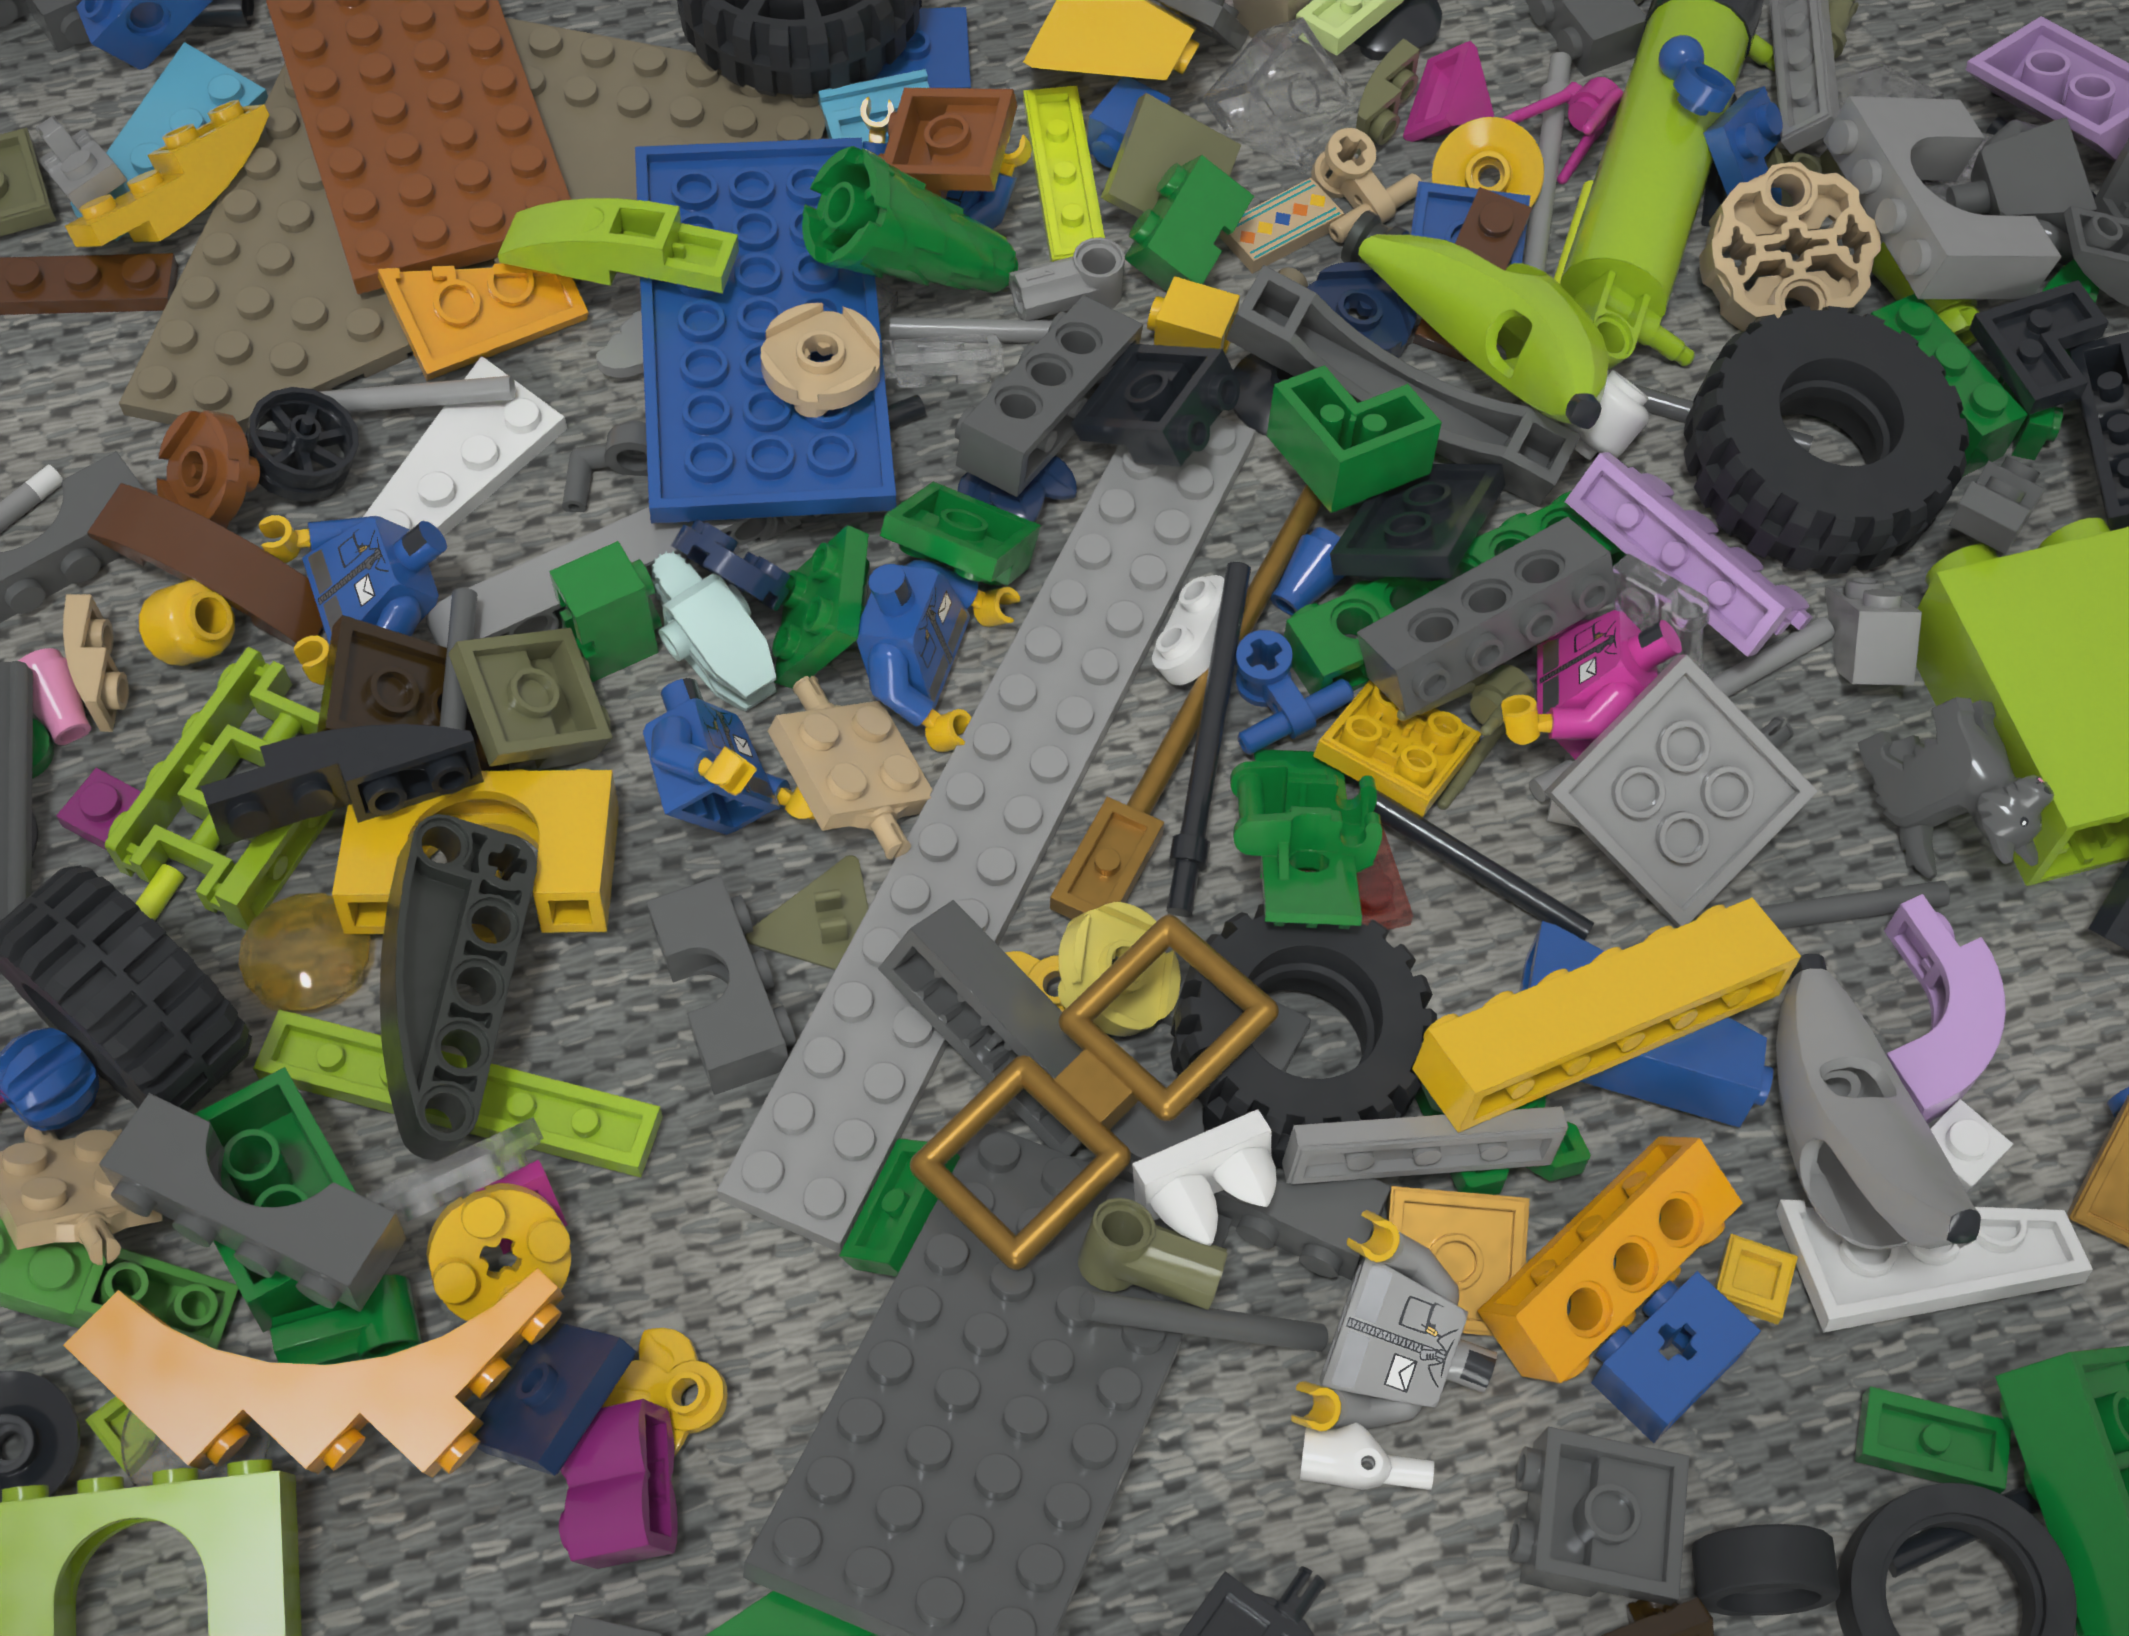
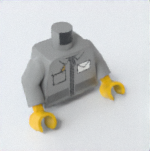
(1394, 1338)

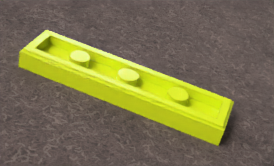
(1062, 169)

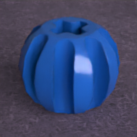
(47, 1079)

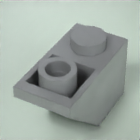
(1873, 632)

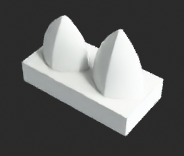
(1183, 1178)

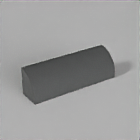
(983, 1007)

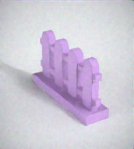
(1645, 522)

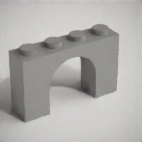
(1941, 250)

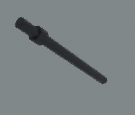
(1190, 847)

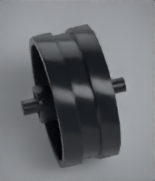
(291, 470)

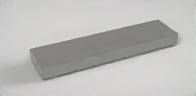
(1804, 70)
(1421, 1146)

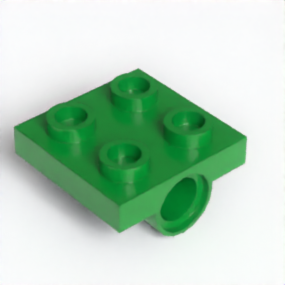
(822, 607)

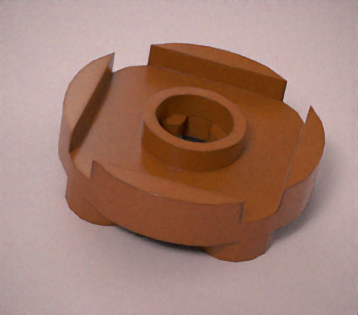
(207, 465)

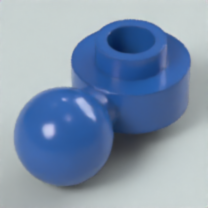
(1698, 85)

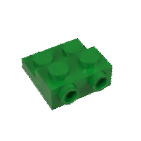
(964, 533)

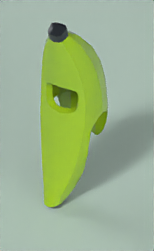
(1549, 340)

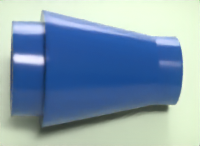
(1308, 572)

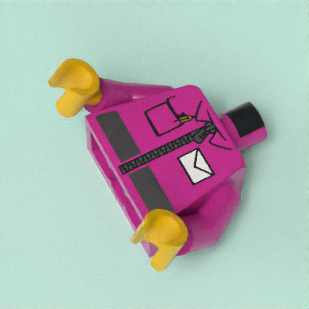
(1588, 679)

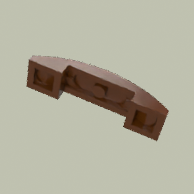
(200, 550)

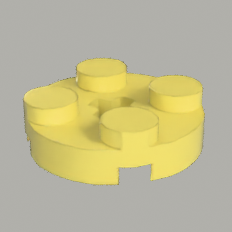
(1088, 951)

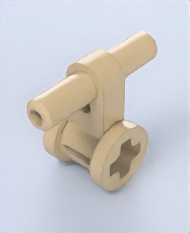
(1357, 182)

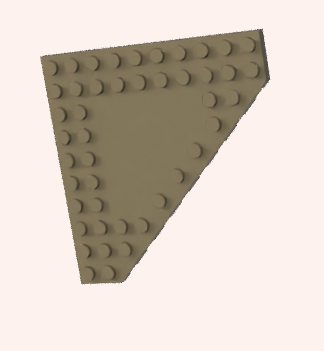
(269, 280)

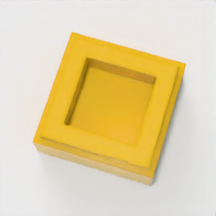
(1755, 1278)

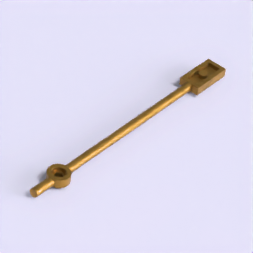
(1126, 835)

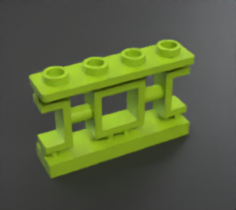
(207, 754)

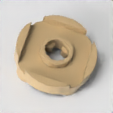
(820, 385)

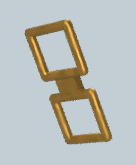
(1093, 1091)

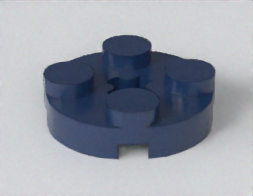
(1359, 287)
(715, 553)

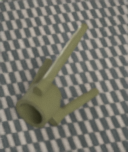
(1485, 705)

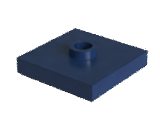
(553, 1397)

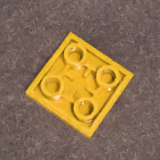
(1406, 758)

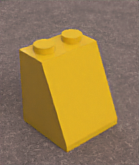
(1113, 39)

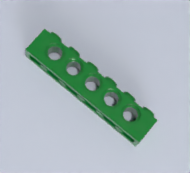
(1317, 631)

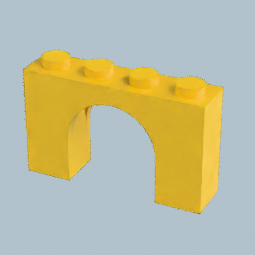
(559, 812)

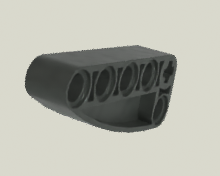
(433, 949)

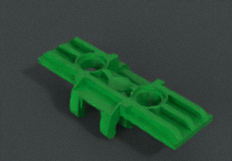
(1300, 820)

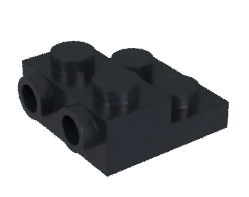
(1160, 402)

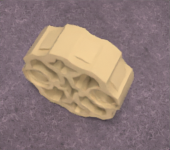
(1755, 229)

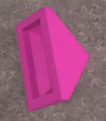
(1449, 94)

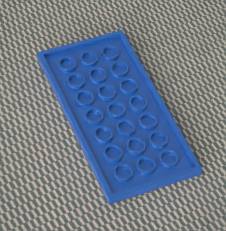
(712, 424)

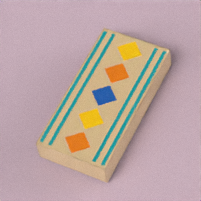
(1282, 225)

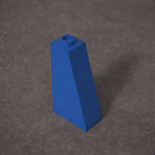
(1705, 1073)

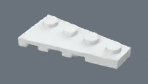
(467, 456)
(1859, 1286)

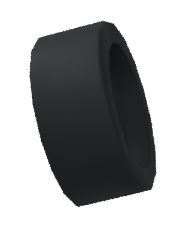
(1765, 1570)

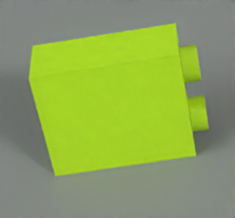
(2052, 654)

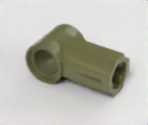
(1130, 1249)

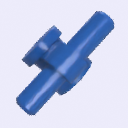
(1266, 681)

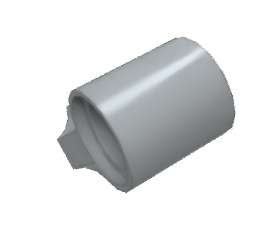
(1057, 285)

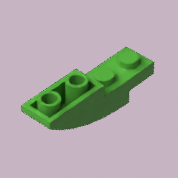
(68, 1288)

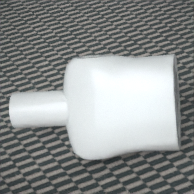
(1337, 1458)

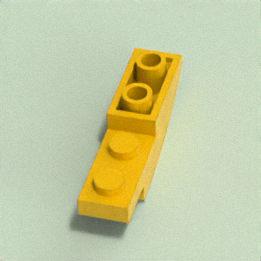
(186, 179)

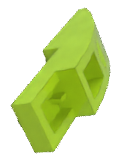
(613, 235)

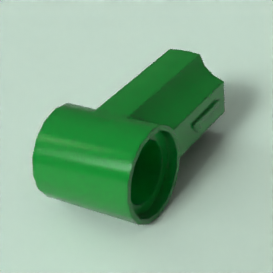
(346, 1335)

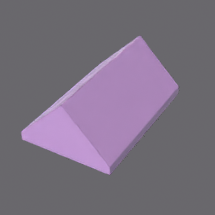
(2061, 77)

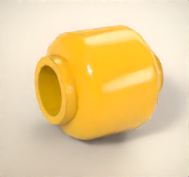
(186, 623)

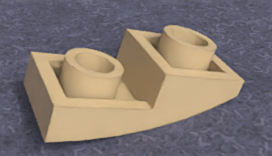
(87, 652)

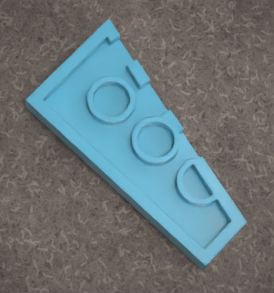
(180, 97)

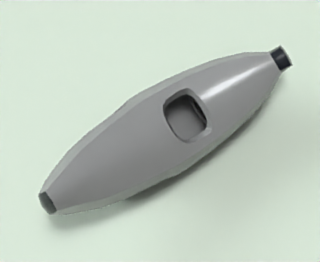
(1857, 1130)

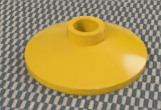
(1486, 145)

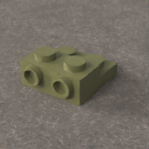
(531, 698)

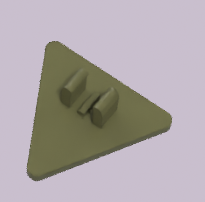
(818, 919)

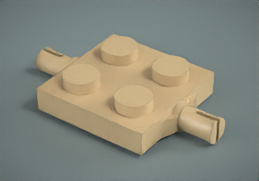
(851, 765)
(61, 1194)

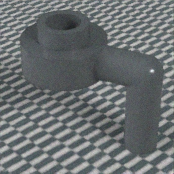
(623, 452)

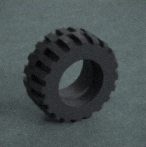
(1348, 969)
(121, 990)

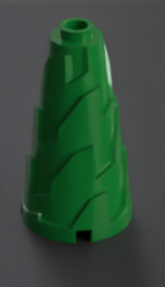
(891, 225)

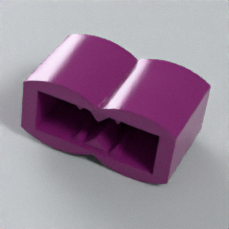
(621, 1488)

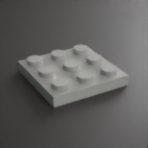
(1681, 791)

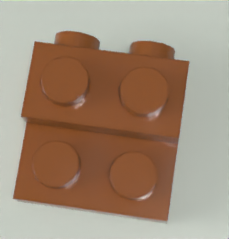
(951, 136)

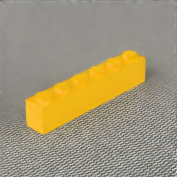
(1603, 1012)

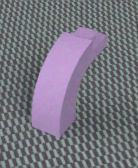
(1964, 1005)

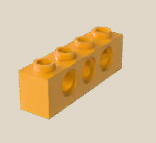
(1531, 1308)

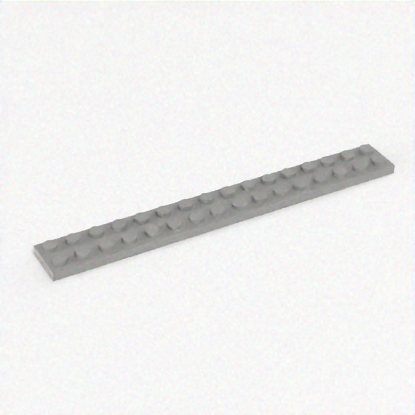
(980, 835)

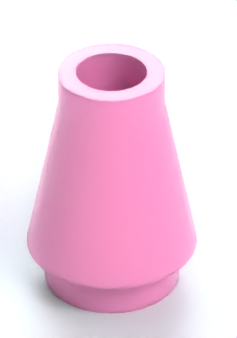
(56, 697)

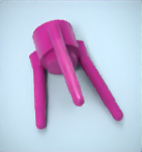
(1588, 112)

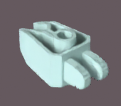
(713, 632)

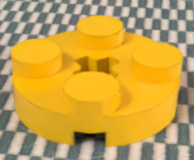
(483, 1220)

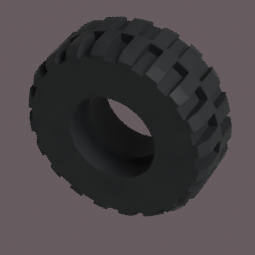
(798, 43)
(1867, 384)

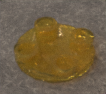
(300, 956)

